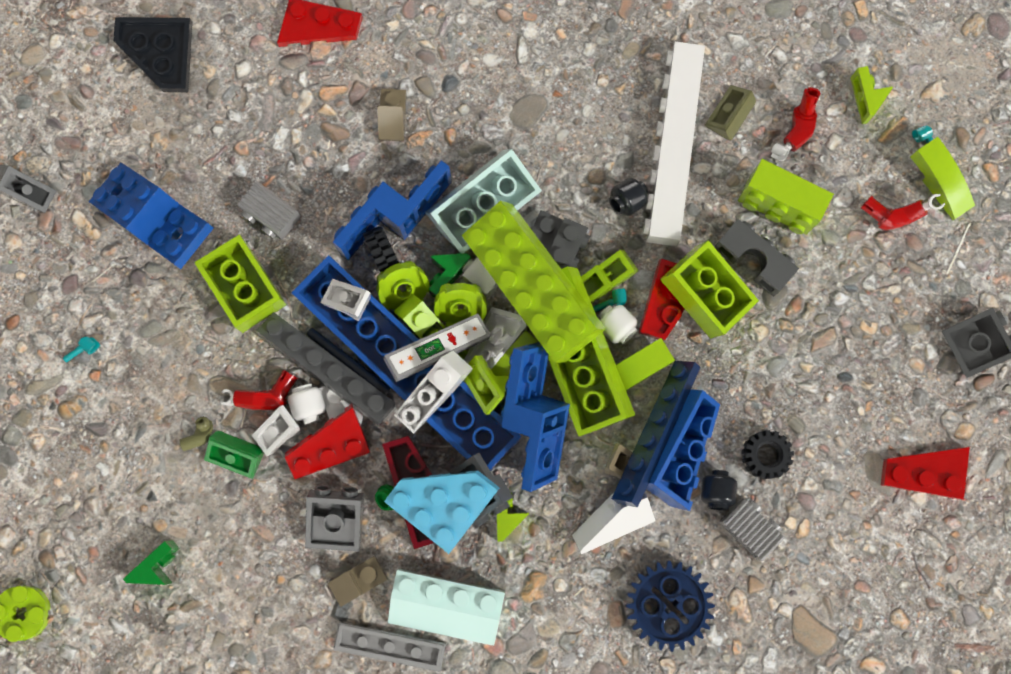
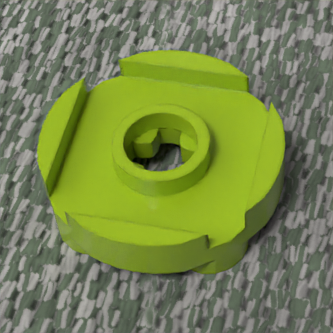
(397, 275)
(459, 293)
(37, 608)

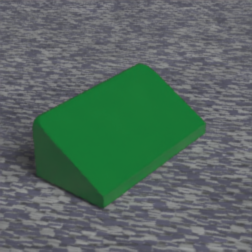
(233, 454)

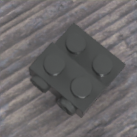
(561, 238)
(979, 342)
(499, 500)
(334, 518)

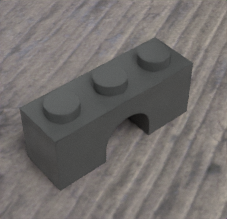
(775, 267)

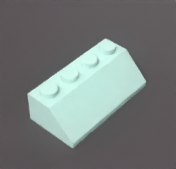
(499, 179)
(445, 606)

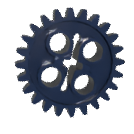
(653, 623)

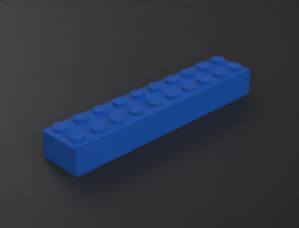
(380, 333)

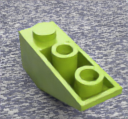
(420, 319)

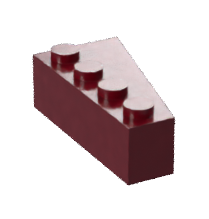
(407, 462)

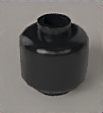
(628, 196)
(719, 490)

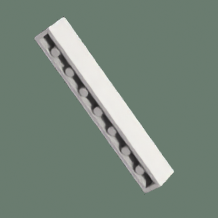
(675, 144)

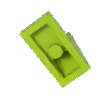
(866, 97)
(485, 385)
(508, 522)

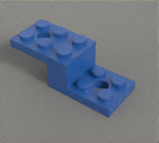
(392, 210)
(151, 215)
(534, 416)

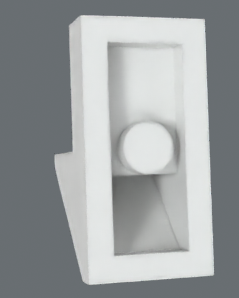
(346, 298)
(276, 431)

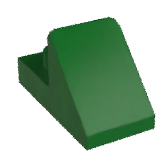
(452, 269)
(149, 569)

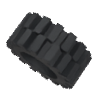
(380, 248)
(783, 454)

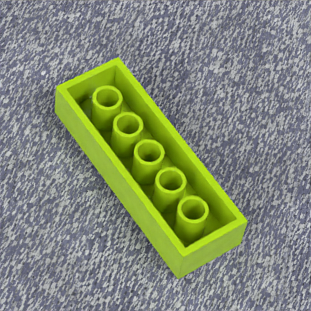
(533, 282)
(592, 380)

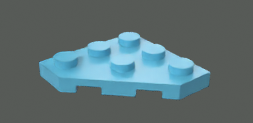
(442, 504)

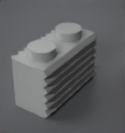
(269, 211)
(752, 529)

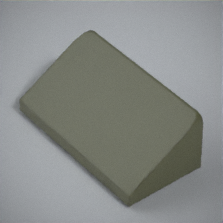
(731, 112)

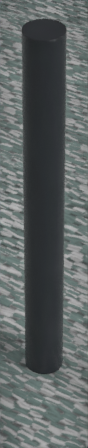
(339, 354)

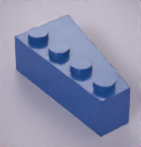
(685, 449)

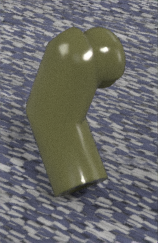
(201, 435)

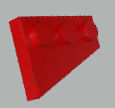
(315, 22)
(662, 307)
(331, 445)
(929, 473)

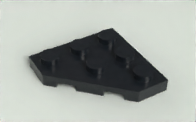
(158, 48)

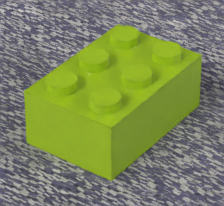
(785, 197)
(240, 283)
(709, 290)

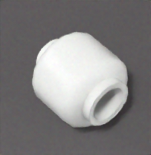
(618, 323)
(306, 403)

